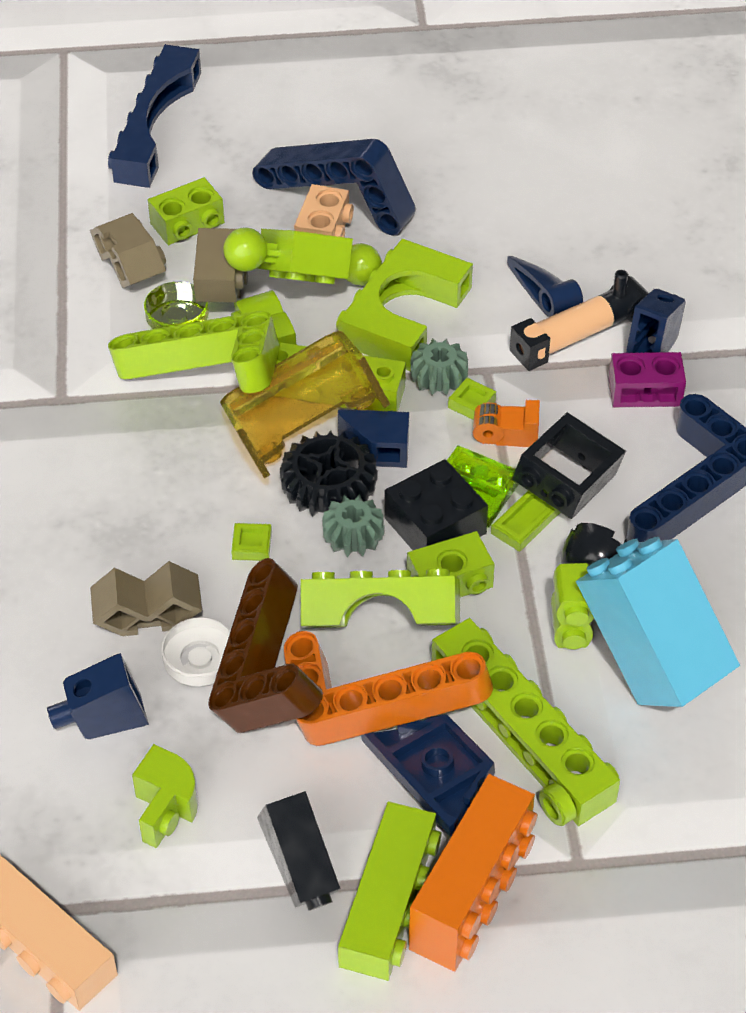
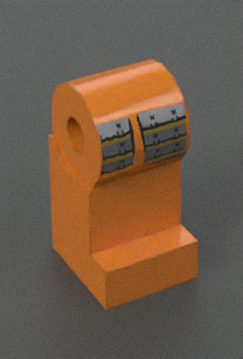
(507, 424)

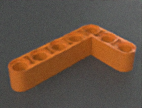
(385, 698)

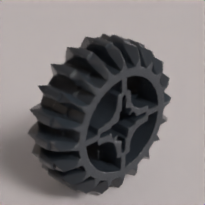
(327, 470)

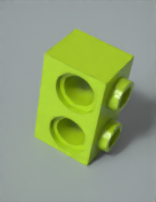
(185, 209)

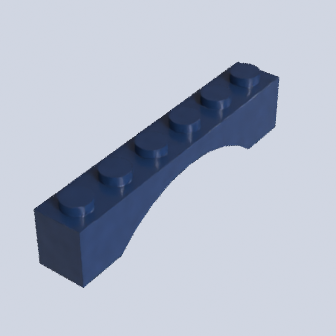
(172, 77)

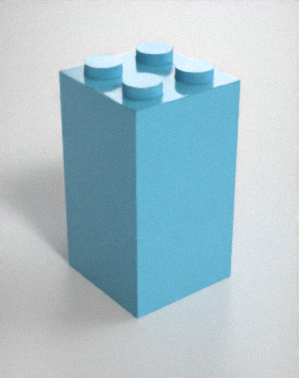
(657, 622)

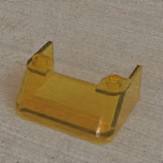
(301, 392)

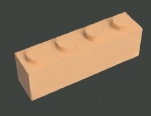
(51, 941)

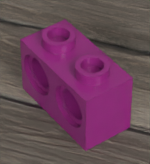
(647, 379)

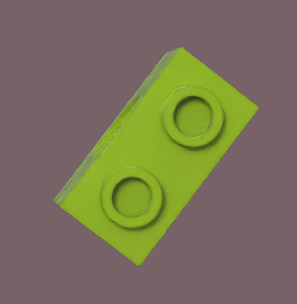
(463, 556)

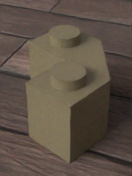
(129, 248)
(128, 603)

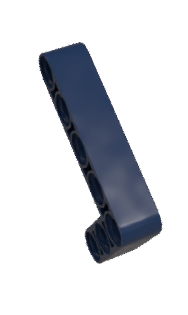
(343, 162)
(704, 485)

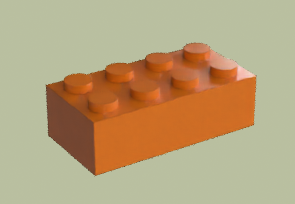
(472, 873)

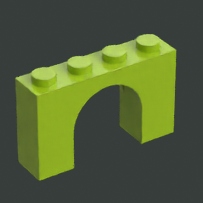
(405, 271)

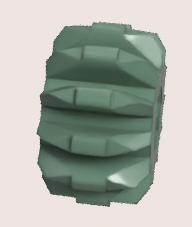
(439, 366)
(353, 525)

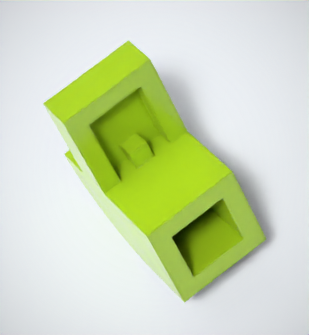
(170, 788)

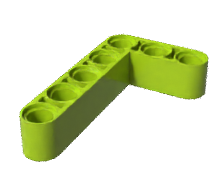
(243, 339)

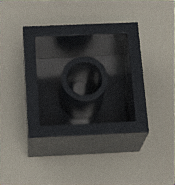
(434, 507)

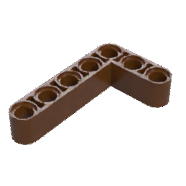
(247, 686)

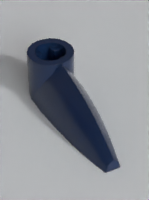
(545, 288)

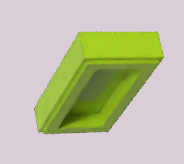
(523, 521)

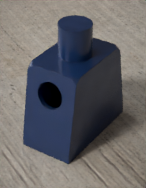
(656, 316)
(100, 700)

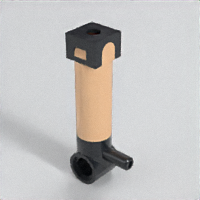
(535, 341)

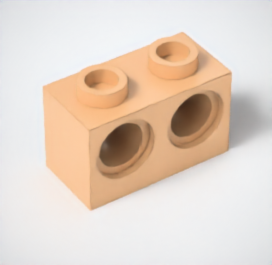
(325, 211)

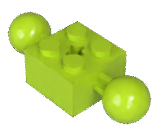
(301, 255)

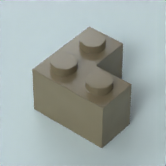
(213, 276)

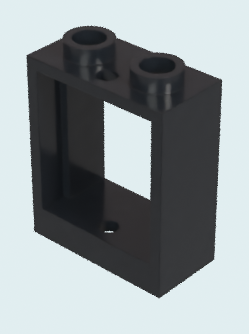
(583, 446)

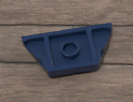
(434, 765)

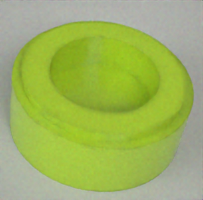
(557, 804)

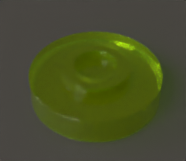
(174, 305)

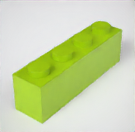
(386, 891)

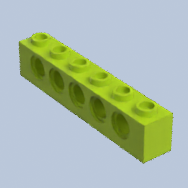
(527, 737)

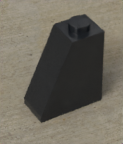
(299, 851)

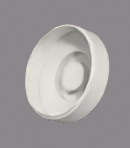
(203, 661)

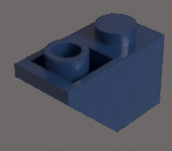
(383, 432)

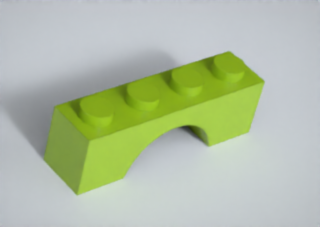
(331, 601)

